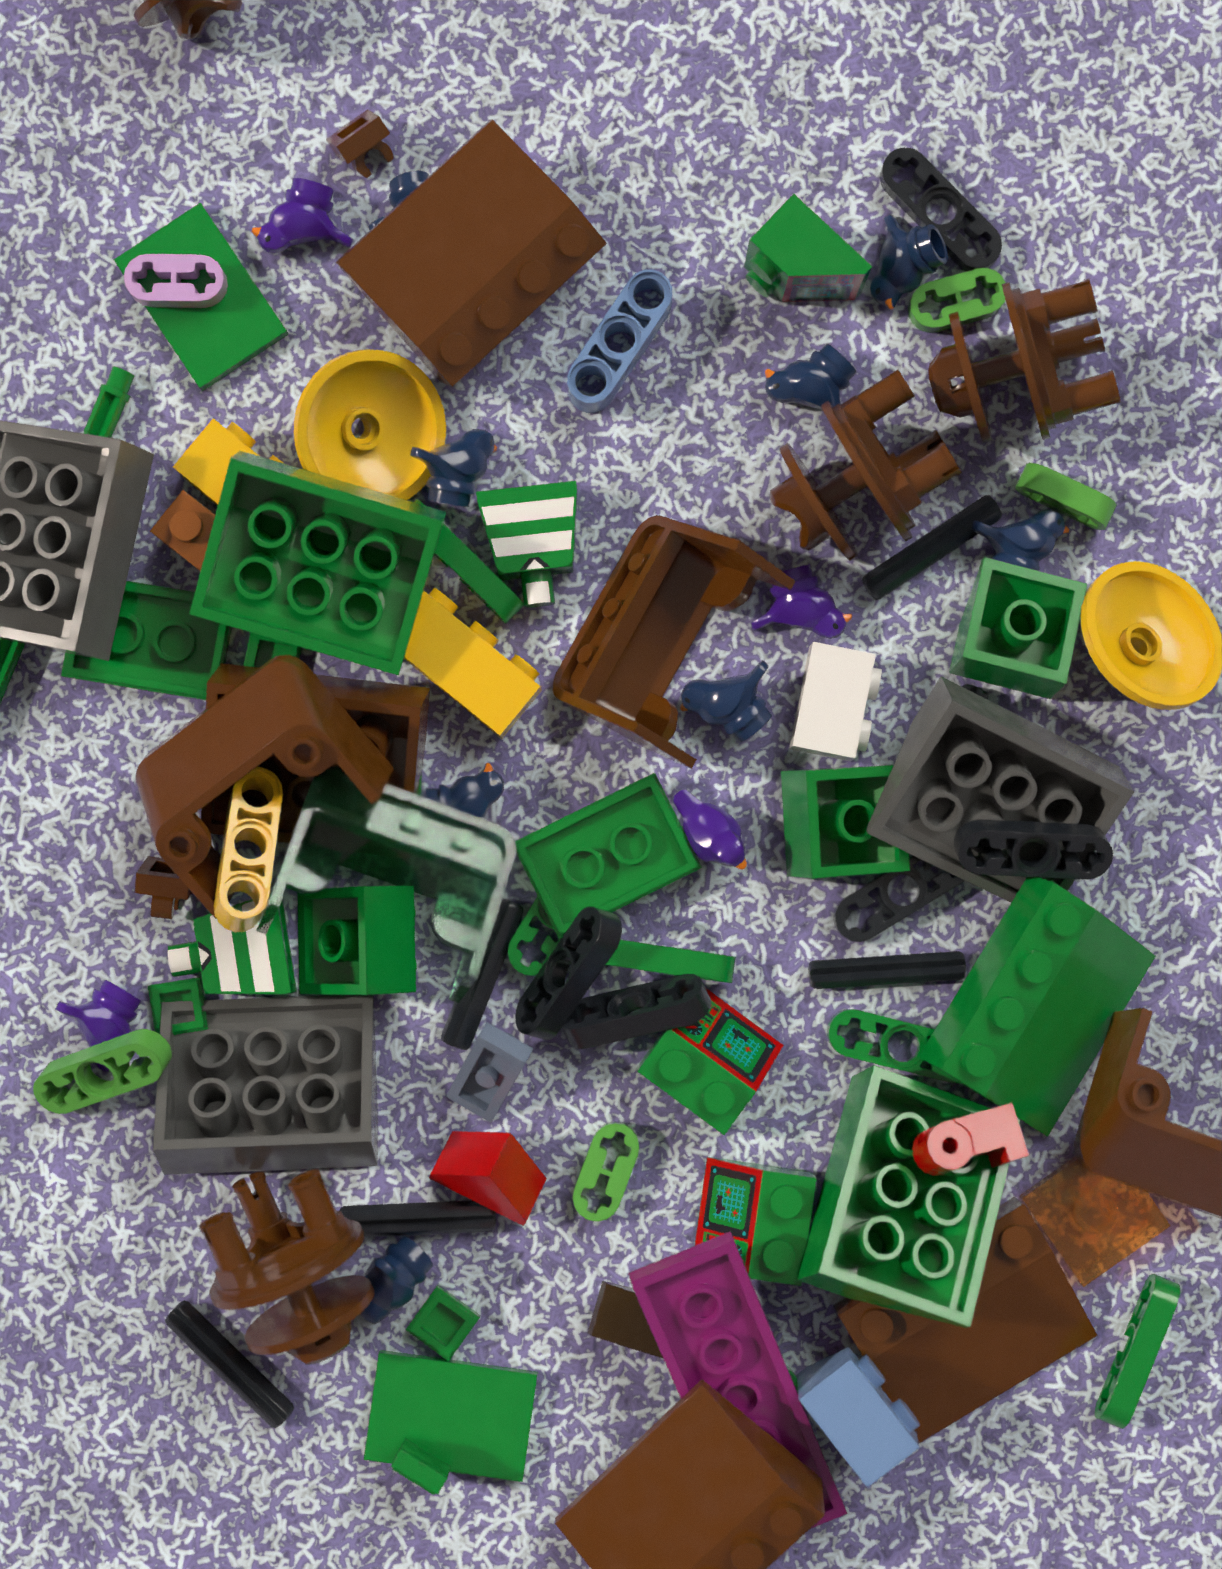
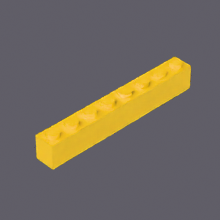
(440, 645)

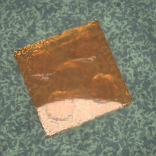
(1092, 1218)

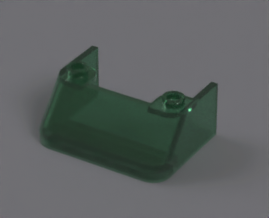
(404, 843)

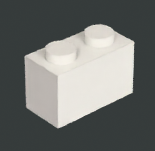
(834, 702)

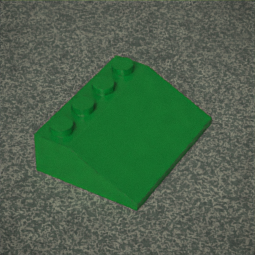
(317, 562)
(1038, 1003)
(888, 1226)

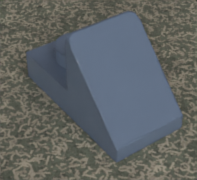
(489, 1072)

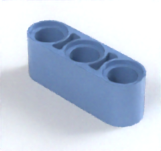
(624, 317)

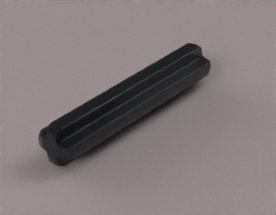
(930, 548)
(887, 970)
(467, 1014)
(421, 1218)
(229, 1364)

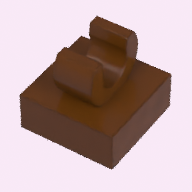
(360, 137)
(161, 881)

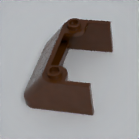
(648, 623)
(270, 712)
(1126, 1128)

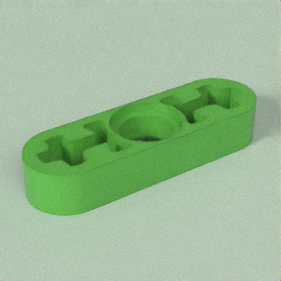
(115, 1055)

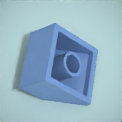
(857, 1414)

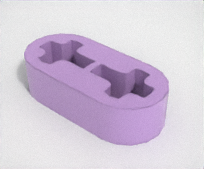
(175, 268)

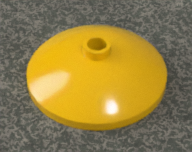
(397, 413)
(1152, 635)

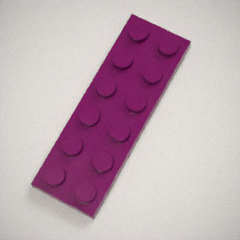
(717, 1332)

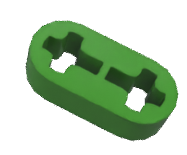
(953, 288)
(1066, 496)
(618, 1175)

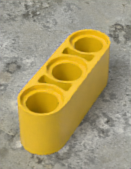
(245, 874)

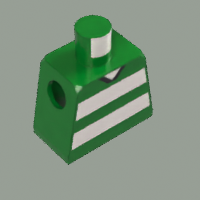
(531, 535)
(237, 960)

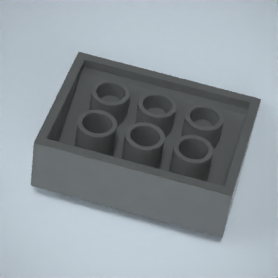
(66, 535)
(987, 763)
(269, 1086)

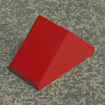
(491, 1172)

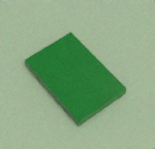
(216, 337)
(157, 645)
(607, 853)
(455, 1410)

